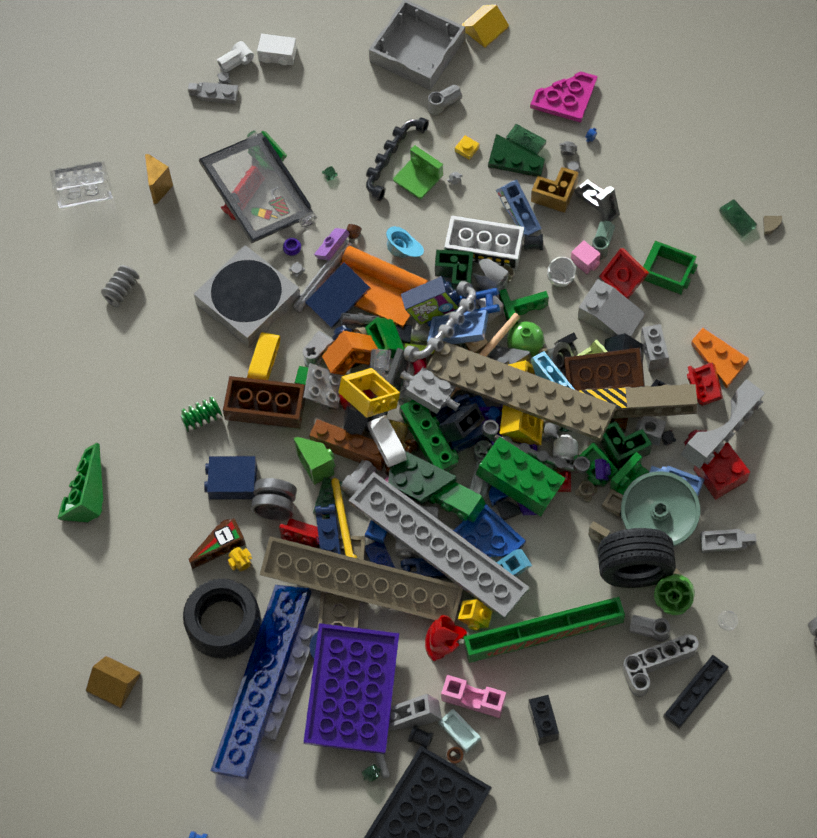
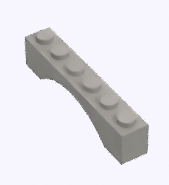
(704, 444)

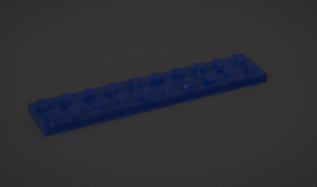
(261, 682)

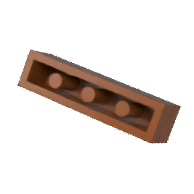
(347, 445)

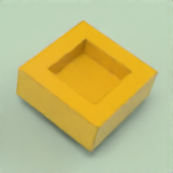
(467, 147)

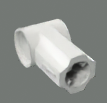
(238, 55)

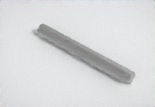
(320, 277)

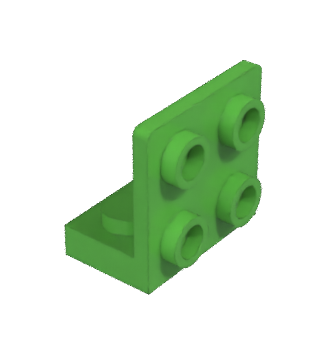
(419, 173)

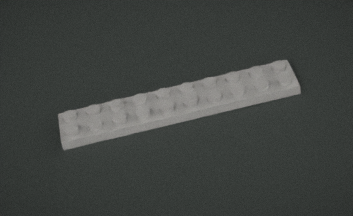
(439, 545)

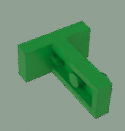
(522, 305)

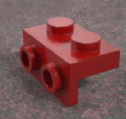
(706, 382)

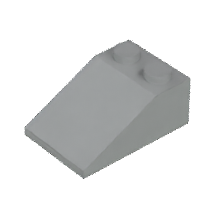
(610, 310)

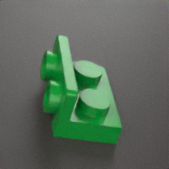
(627, 474)

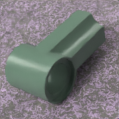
(603, 238)

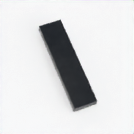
(696, 691)

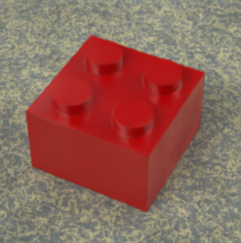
(723, 472)

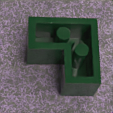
(454, 265)
(622, 448)

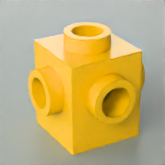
(475, 614)

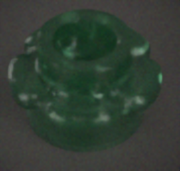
(371, 773)

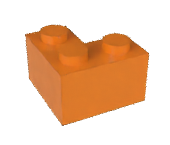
(348, 350)

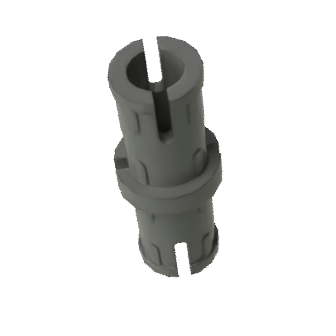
(356, 319)

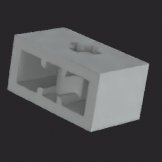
(654, 347)

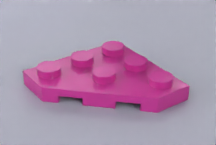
(566, 97)

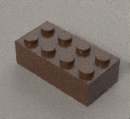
(264, 402)

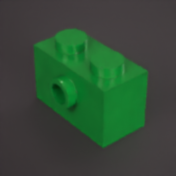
(385, 335)

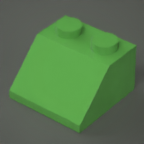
(315, 459)

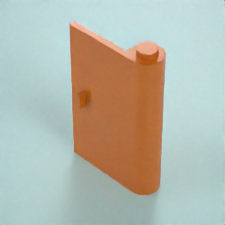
(386, 285)

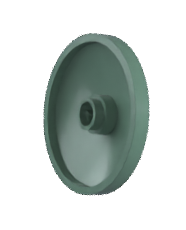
(661, 503)

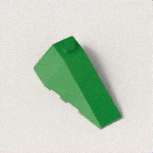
(86, 495)

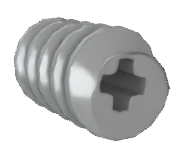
(118, 284)

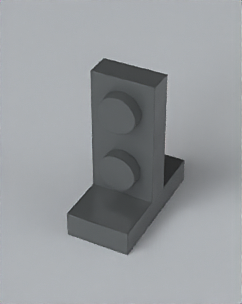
(602, 200)

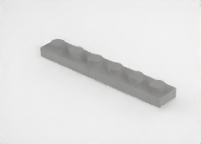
(290, 681)

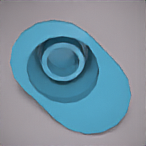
(402, 244)

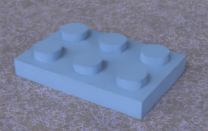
(471, 330)

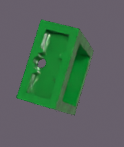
(675, 255)

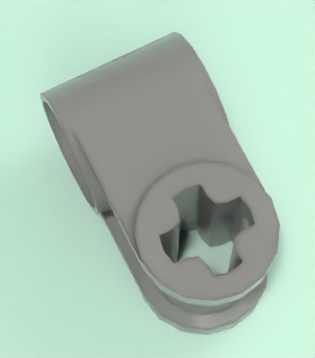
(316, 348)

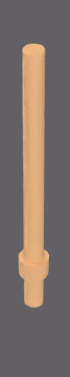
(497, 338)

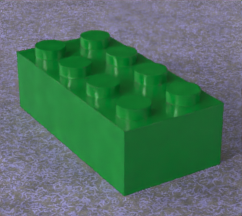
(520, 476)

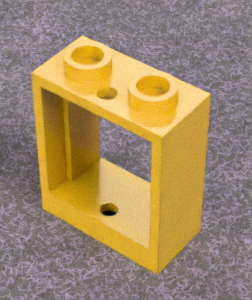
(351, 389)

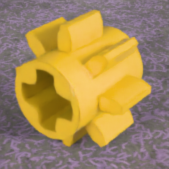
(239, 559)

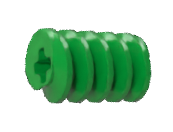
(200, 413)

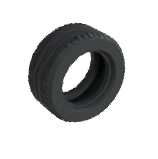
(636, 557)
(214, 592)

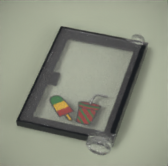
(257, 187)

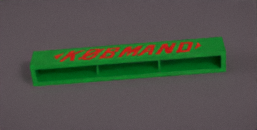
(544, 629)

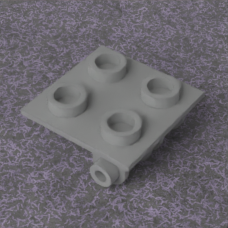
(322, 387)

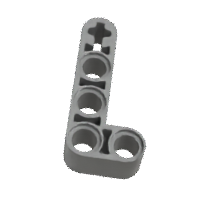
(662, 660)

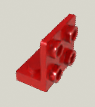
(300, 533)

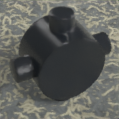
(668, 437)

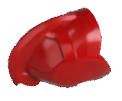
(443, 637)

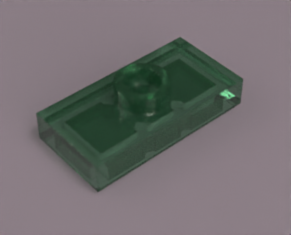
(526, 139)
(738, 217)
(326, 495)

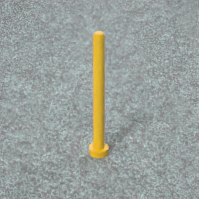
(342, 518)

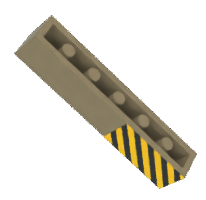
(649, 400)

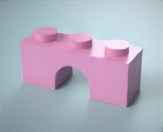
(486, 701)

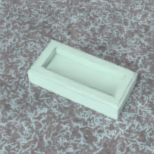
(459, 730)

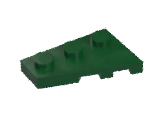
(514, 158)

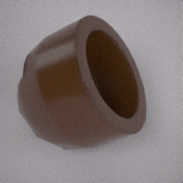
(354, 231)
(452, 759)

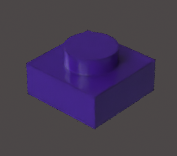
(602, 469)

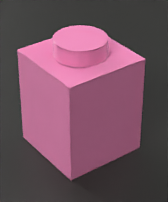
(585, 257)

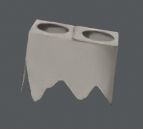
(494, 276)

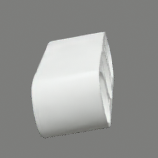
(387, 441)

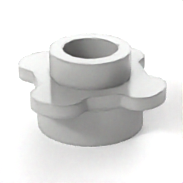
(568, 148)

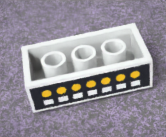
(486, 240)

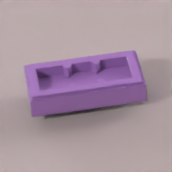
(331, 244)

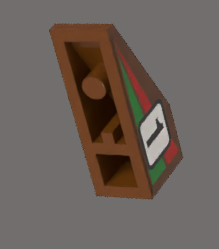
(218, 543)

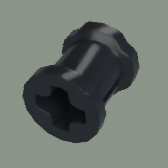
(533, 242)
(420, 737)

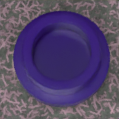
(291, 247)

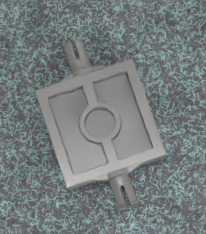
(429, 390)

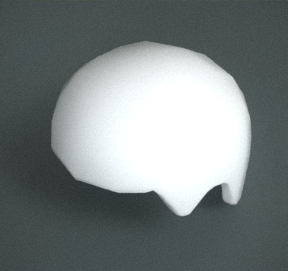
(561, 271)

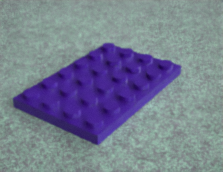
(351, 689)

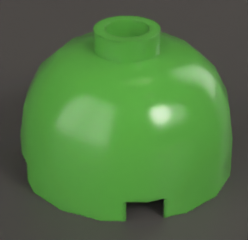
(526, 337)
(674, 594)

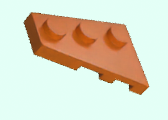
(726, 359)

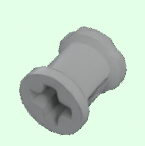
(550, 431)

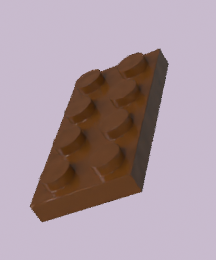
(606, 370)

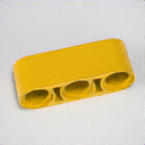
(264, 356)

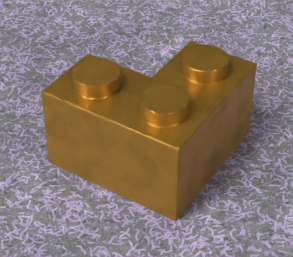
(555, 193)

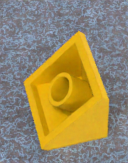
(486, 24)

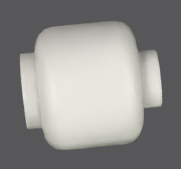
(565, 447)

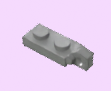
(214, 92)
(726, 540)

